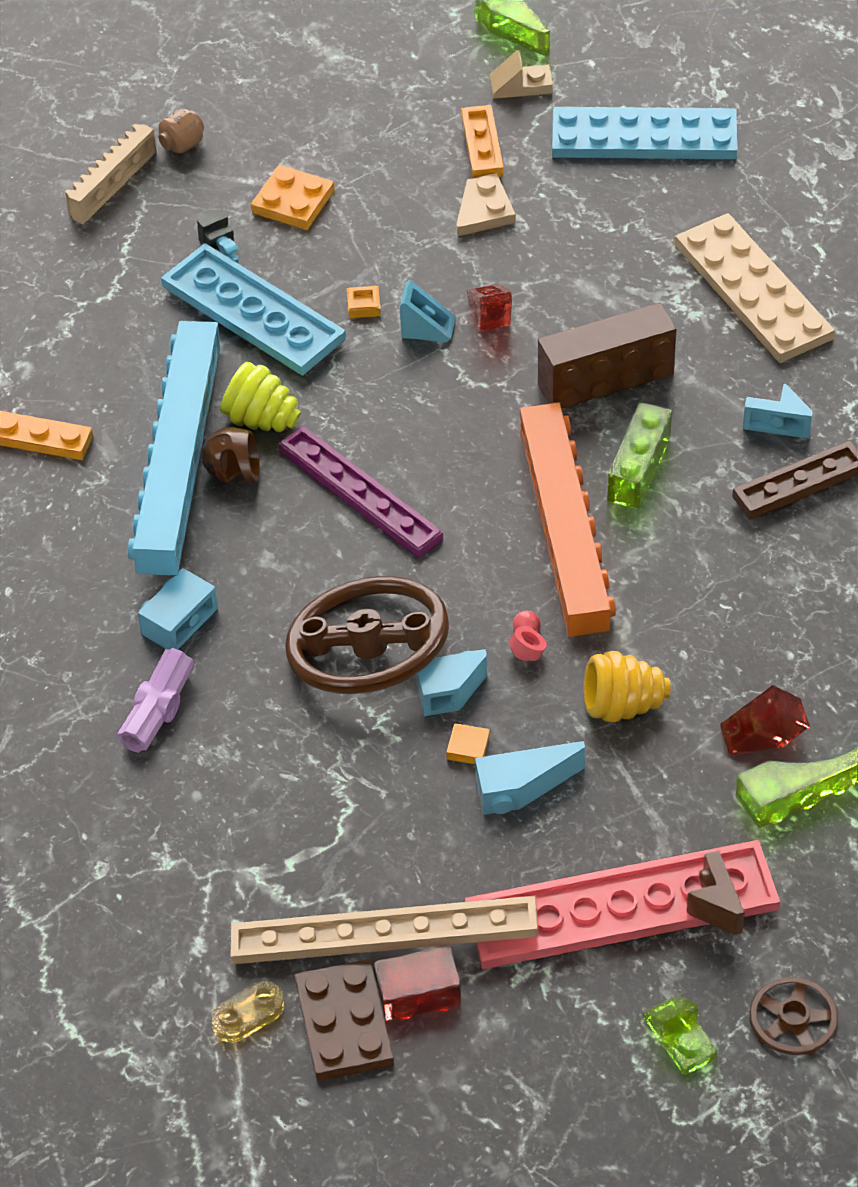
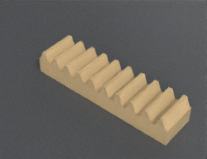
(110, 173)

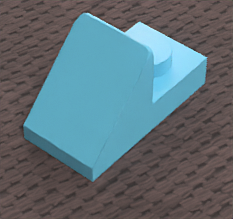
(785, 417)

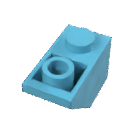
(450, 681)

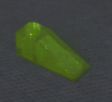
(515, 23)

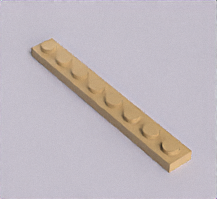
(384, 930)

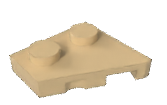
(484, 206)

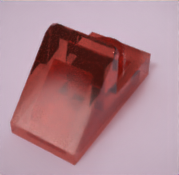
(492, 305)

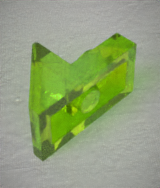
(681, 1034)

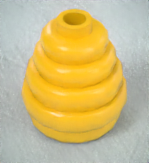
(622, 687)

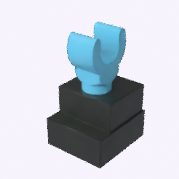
(218, 234)

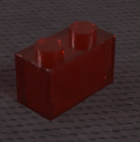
(417, 983)

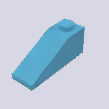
(520, 777)

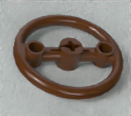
(367, 634)

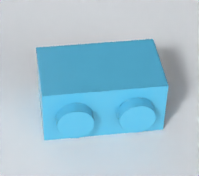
(177, 610)

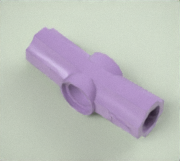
(156, 700)

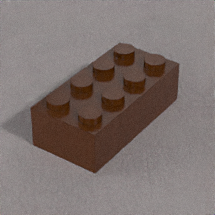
(606, 356)

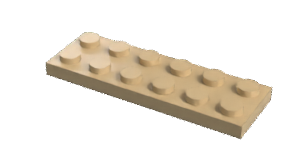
(754, 288)

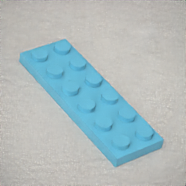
(644, 133)
(253, 309)

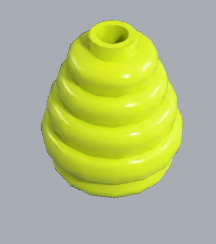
(259, 400)

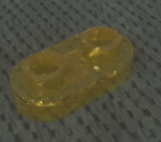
(250, 1011)

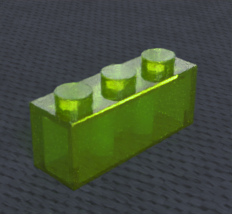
(639, 455)

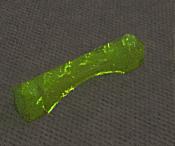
(781, 788)

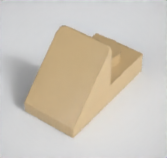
(515, 81)

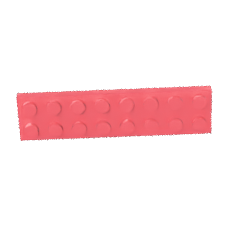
(626, 903)

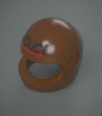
(231, 454)

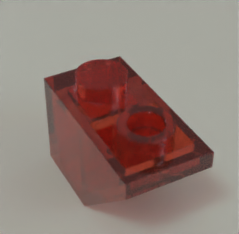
(765, 722)

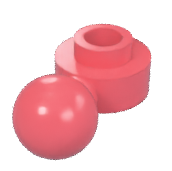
(526, 641)

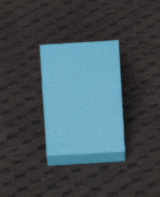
(424, 316)

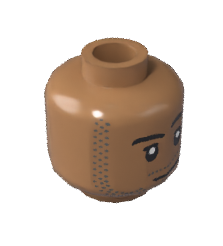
(180, 130)

